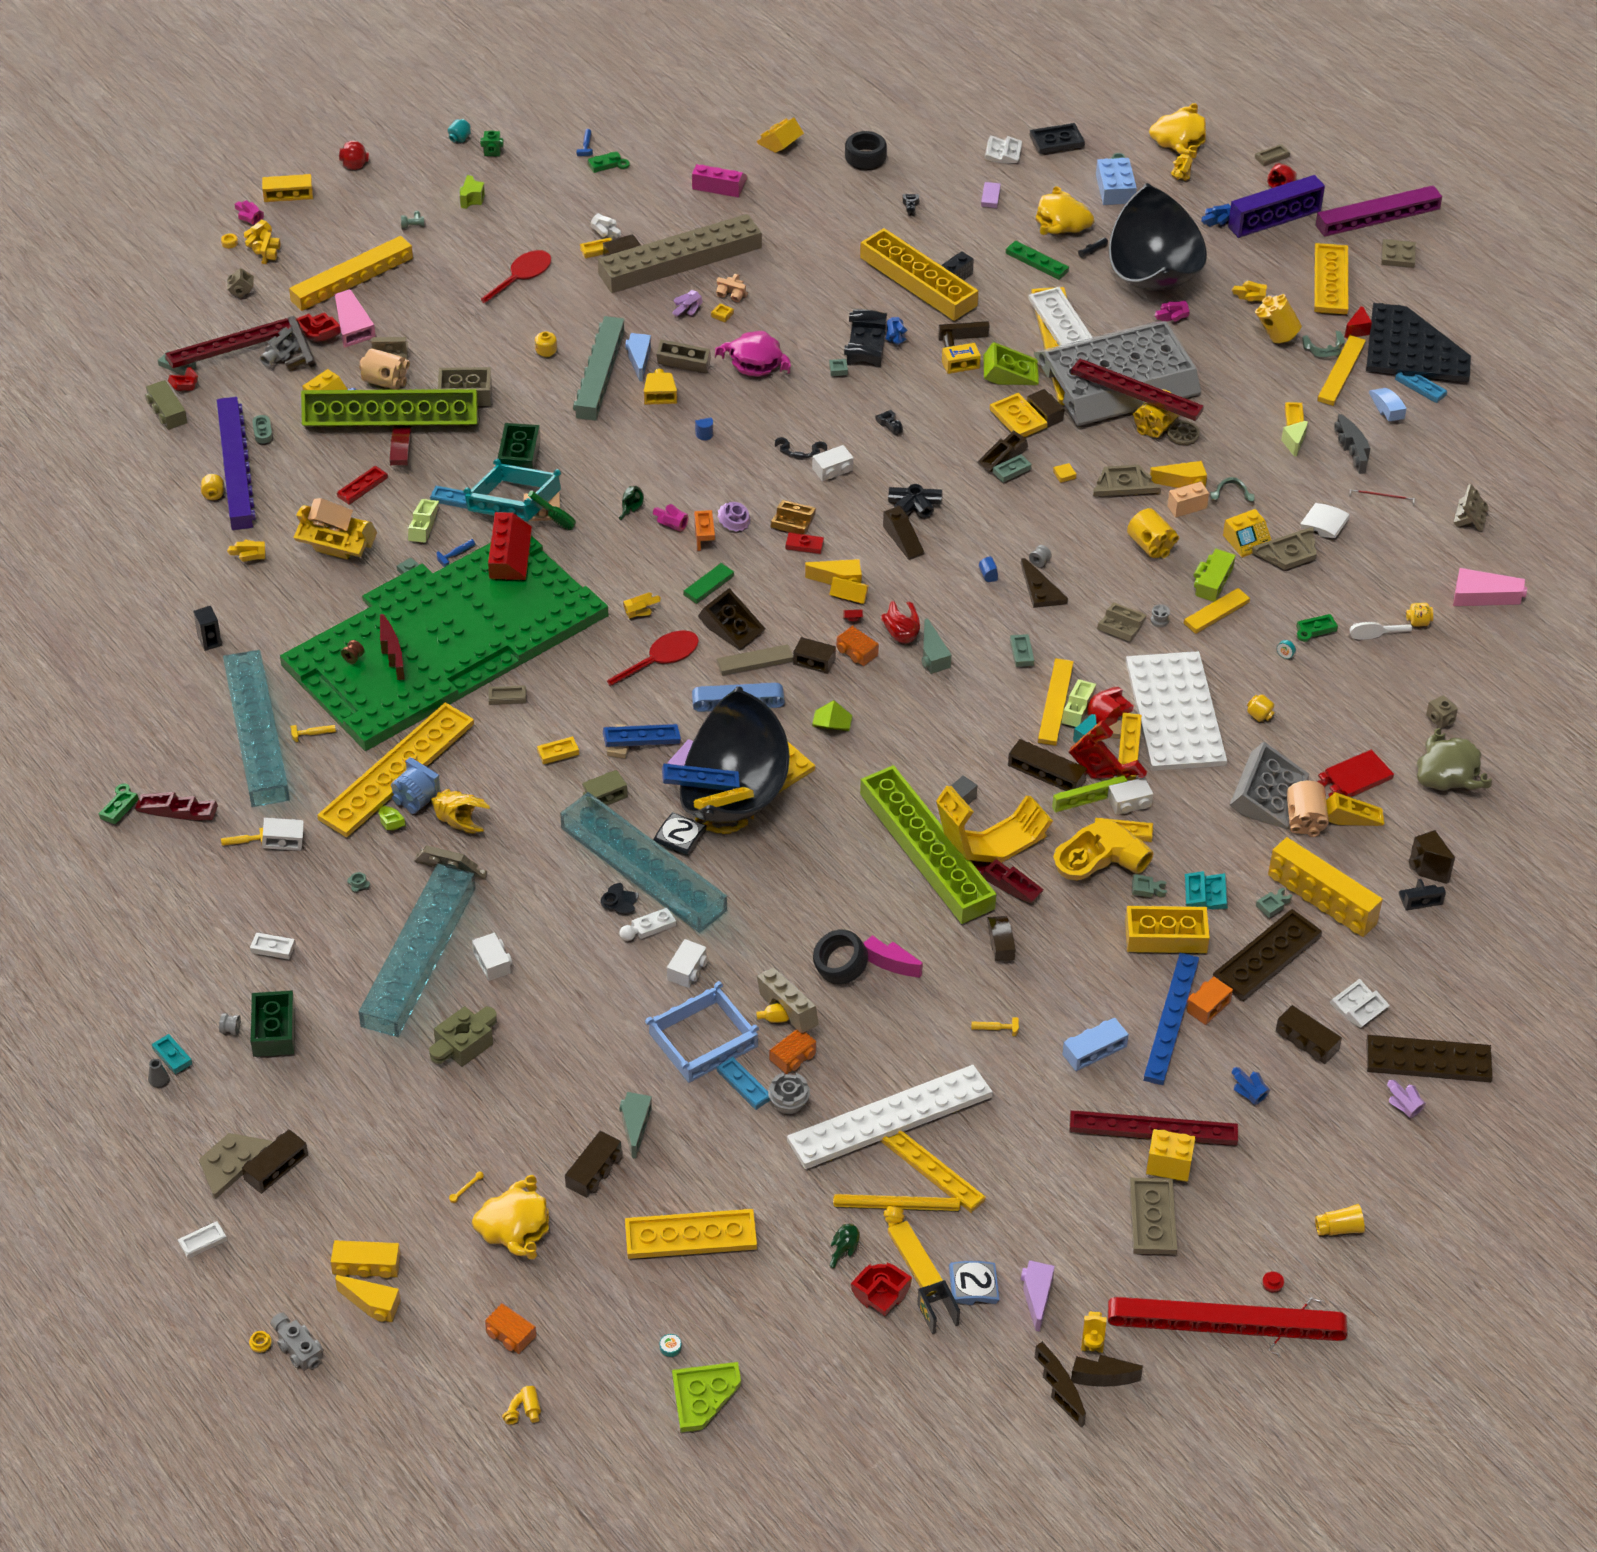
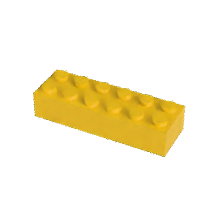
(1325, 887)

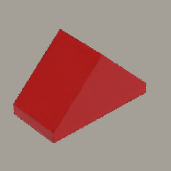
(1359, 324)

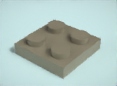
(1398, 253)

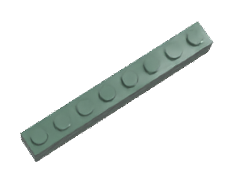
(599, 368)

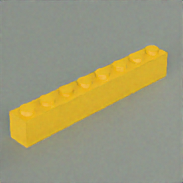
(351, 273)

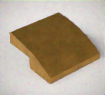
(793, 517)

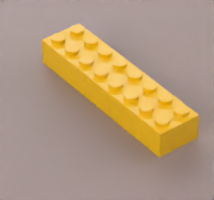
(919, 274)

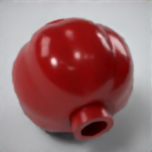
(353, 155)

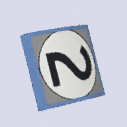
(974, 1282)

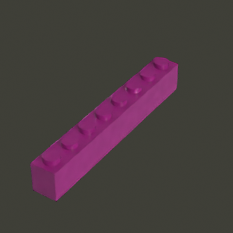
(1378, 211)

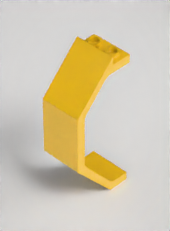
(998, 842)

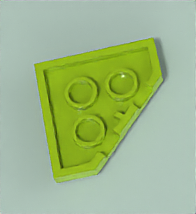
(703, 1392)

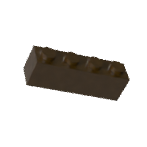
(1046, 766)

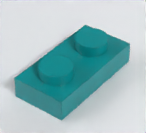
(171, 1054)

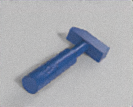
(585, 152)
(456, 551)

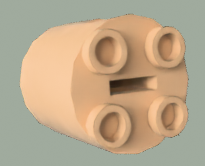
(384, 369)
(1307, 808)

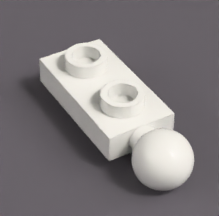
(648, 925)

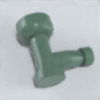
(417, 220)

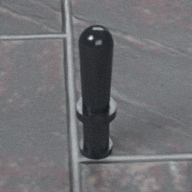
(1090, 248)

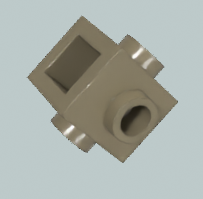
(240, 283)
(1442, 711)

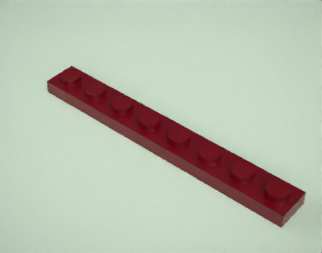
(226, 343)
(1137, 389)
(1143, 1127)

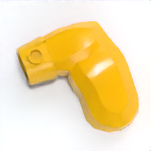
(1097, 847)

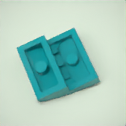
(1206, 890)

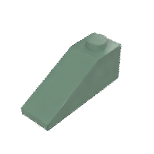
(935, 653)
(635, 1116)

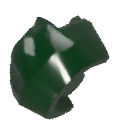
(632, 499)
(845, 1239)

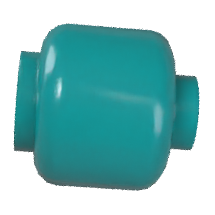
(459, 131)

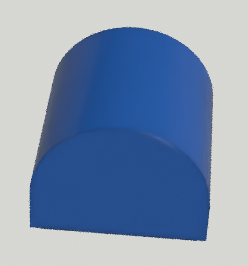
(704, 428)
(988, 569)

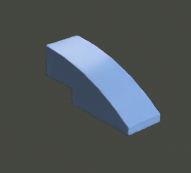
(1388, 404)

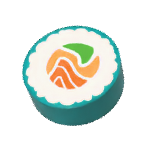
(1286, 649)
(670, 1345)

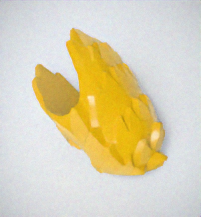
(457, 809)

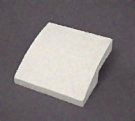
(1002, 150)
(1325, 520)
(1359, 1003)

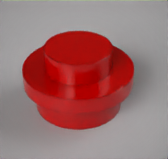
(1273, 1281)

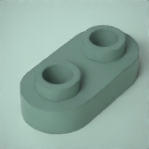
(262, 429)

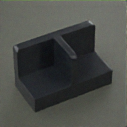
(1422, 896)

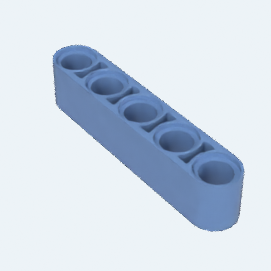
(707, 697)

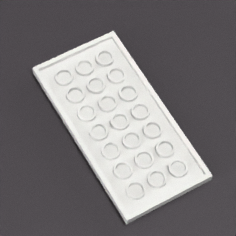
(1175, 711)

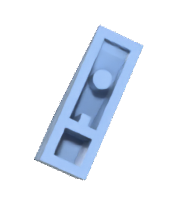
(638, 352)

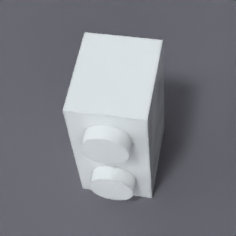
(832, 463)
(1130, 796)
(282, 834)
(491, 956)
(687, 963)

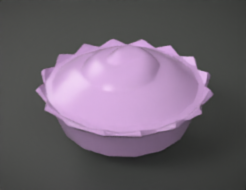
(734, 516)

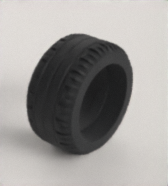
(865, 159)
(833, 941)

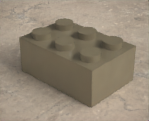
(468, 378)

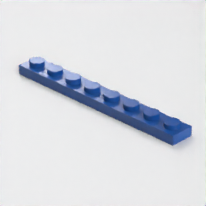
(1171, 1019)

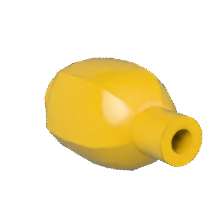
(773, 1013)

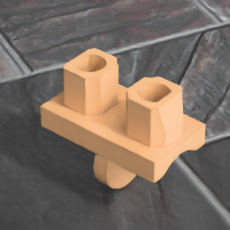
(733, 286)

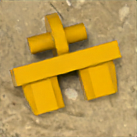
(267, 247)
(1093, 1332)

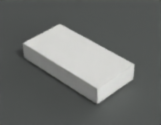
(202, 1240)

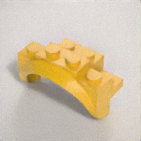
(335, 543)

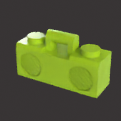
(1218, 569)

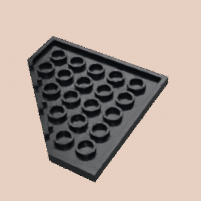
(1412, 346)

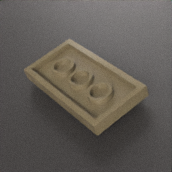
(1153, 1216)

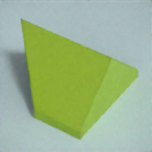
(832, 717)

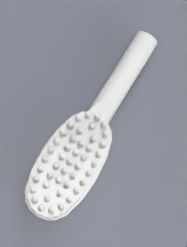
(1372, 630)

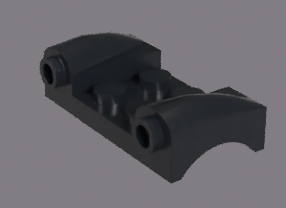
(866, 336)

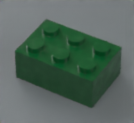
(519, 445)
(272, 1023)

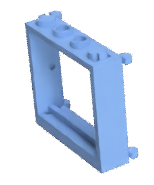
(712, 1059)

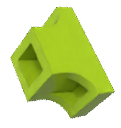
(471, 192)

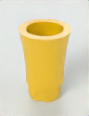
(1341, 1221)

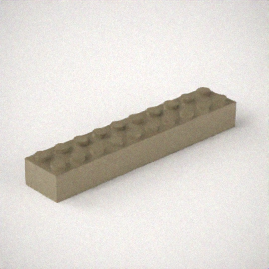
(679, 253)

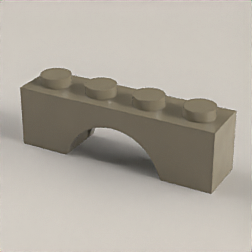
(800, 1009)

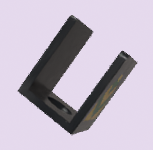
(944, 1293)

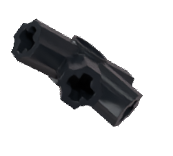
(915, 498)

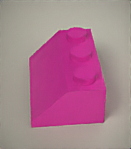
(718, 180)

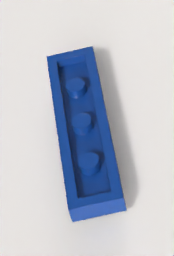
(641, 735)
(700, 777)

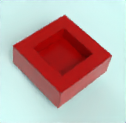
(853, 615)

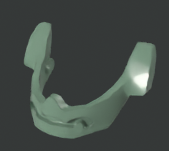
(1324, 352)
(1214, 495)

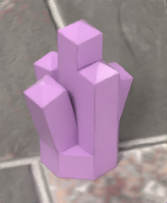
(689, 301)
(1406, 1100)

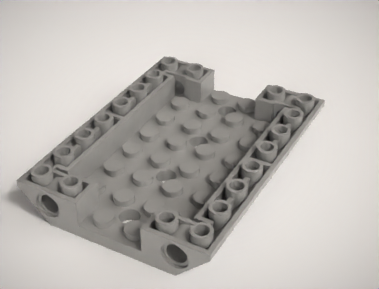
(1093, 402)

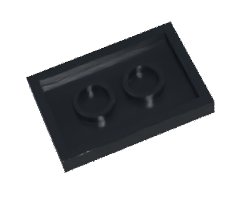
(1057, 138)

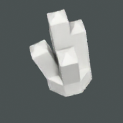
(605, 226)

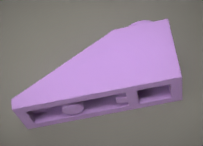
(1037, 1286)

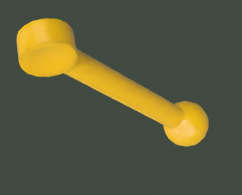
(454, 1197)

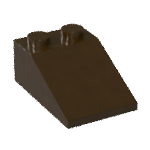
(731, 620)

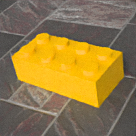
(1167, 929)

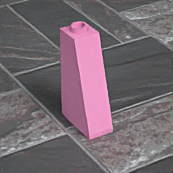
(353, 319)
(1485, 588)

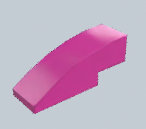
(892, 958)

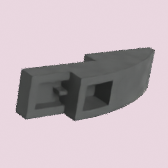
(1353, 440)

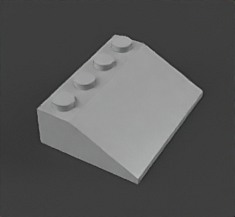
(1264, 786)

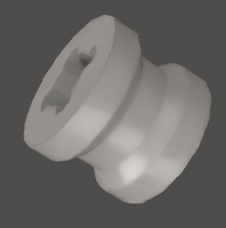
(1040, 556)
(1160, 615)
(229, 1024)

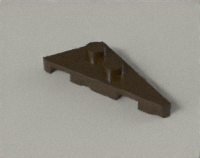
(1041, 590)

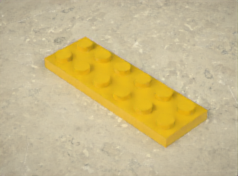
(1331, 278)
(690, 1233)

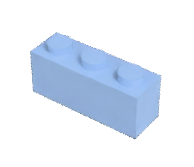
(1095, 1044)

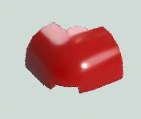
(319, 327)
(1109, 705)
(881, 1286)

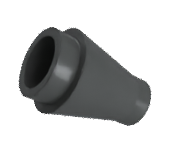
(157, 1074)

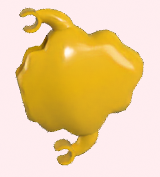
(1181, 131)
(1062, 213)
(514, 1218)

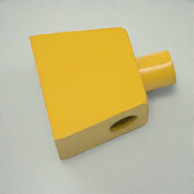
(660, 388)

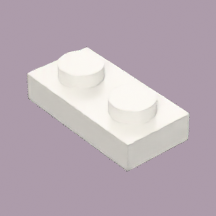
(272, 946)

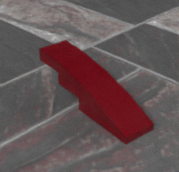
(400, 445)
(391, 646)
(176, 807)
(1008, 880)

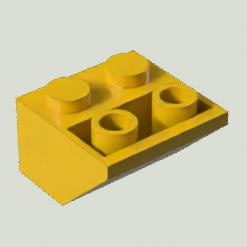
(780, 135)

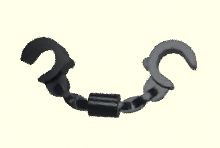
(799, 455)

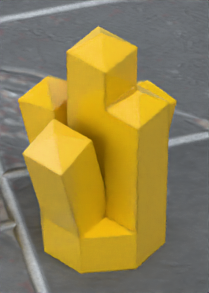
(1182, 167)
(257, 232)
(1250, 291)
(248, 550)
(634, 606)

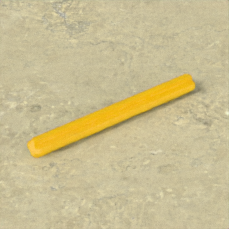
(901, 1202)

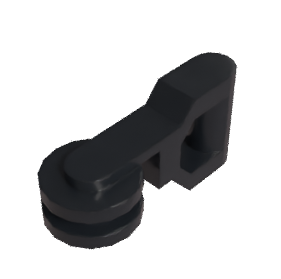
(910, 201)
(891, 423)

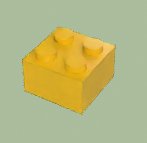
(1170, 1155)

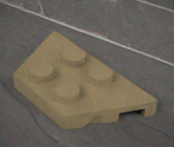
(1124, 481)
(1289, 549)
(433, 856)
(225, 1160)

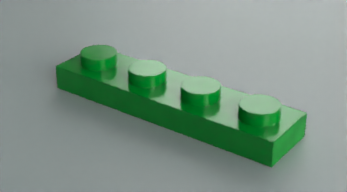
(1037, 260)

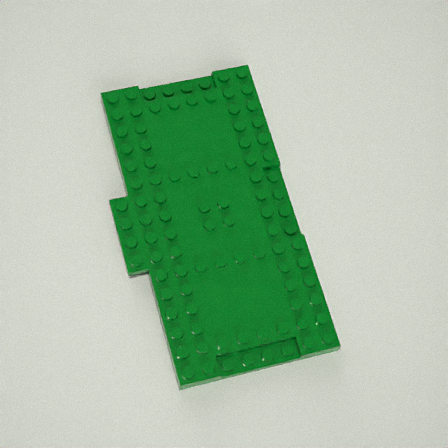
(452, 635)

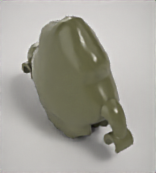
(1450, 764)

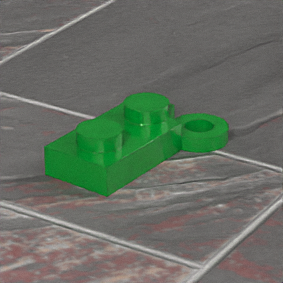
(607, 161)
(1315, 627)
(119, 804)

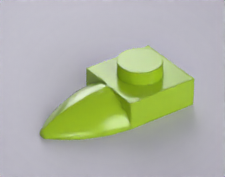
(391, 818)

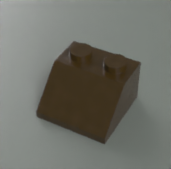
(1431, 857)

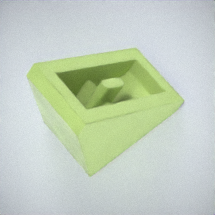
(1294, 435)

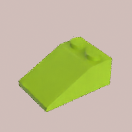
(1009, 366)

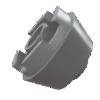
(789, 1093)

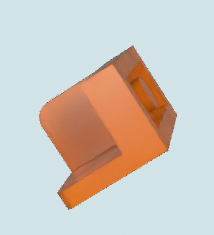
(703, 527)

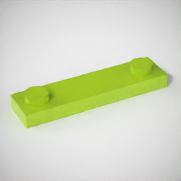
(1084, 795)

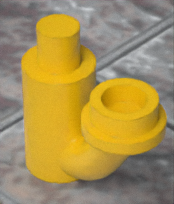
(529, 1398)

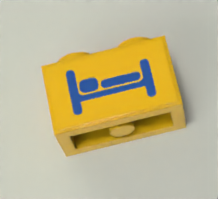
(961, 358)

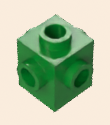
(492, 143)

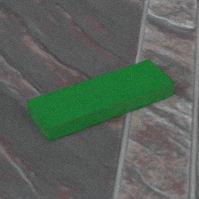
(708, 583)

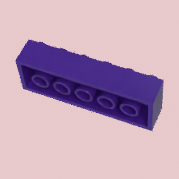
(1276, 206)

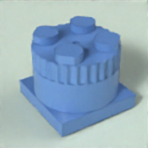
(415, 786)

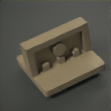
(392, 345)
(1471, 509)

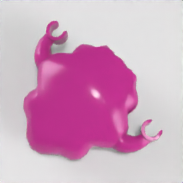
(755, 354)

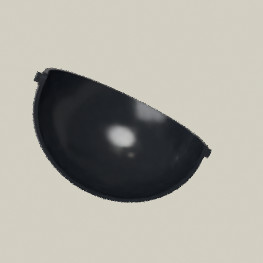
(1156, 242)
(743, 738)

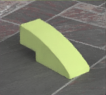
(423, 520)
(1078, 702)

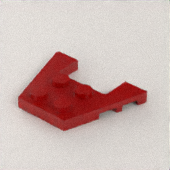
(1098, 759)

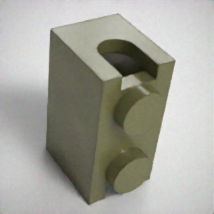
(607, 787)

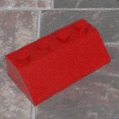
(509, 547)

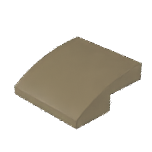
(1121, 622)

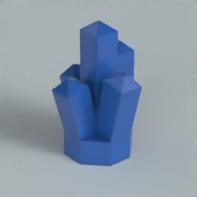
(1216, 215)
(896, 330)
(1250, 1087)

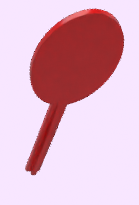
(524, 267)
(666, 649)

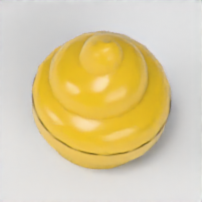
(893, 1215)

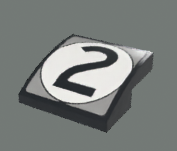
(680, 833)

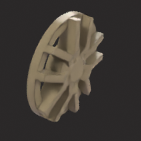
(1183, 432)

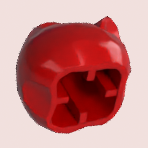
(1280, 175)

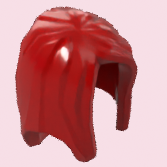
(900, 626)

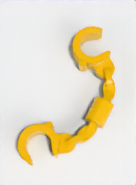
(725, 829)

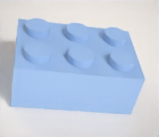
(1115, 180)

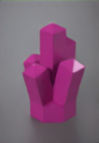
(249, 212)
(1172, 311)
(671, 517)

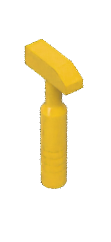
(311, 731)
(241, 839)
(997, 1026)

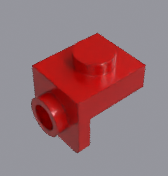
(184, 382)

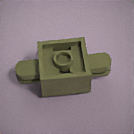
(473, 1036)

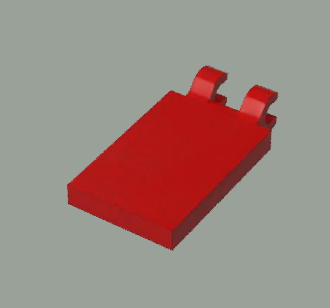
(1356, 774)

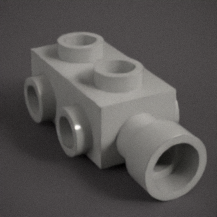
(279, 347)
(294, 1340)

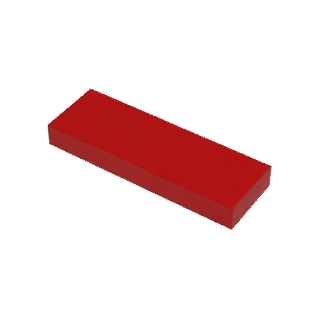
(362, 485)

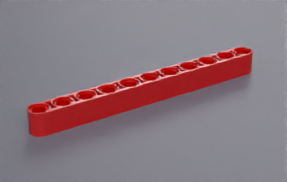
(1227, 1318)

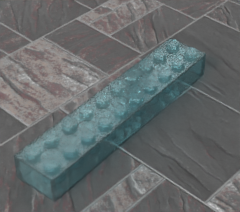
(256, 728)
(644, 862)
(417, 950)

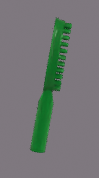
(559, 515)

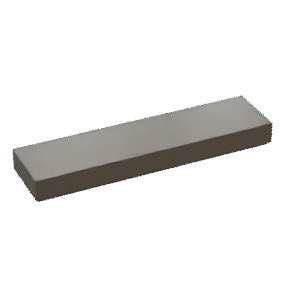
(755, 659)

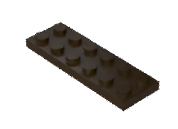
(1267, 954)
(1429, 1058)

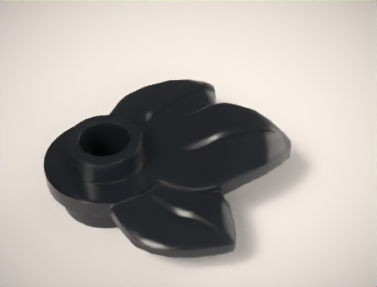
(619, 900)

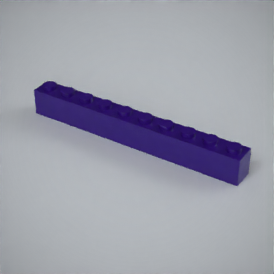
(234, 463)

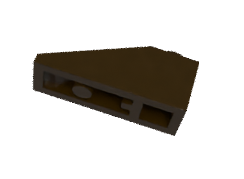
(901, 531)

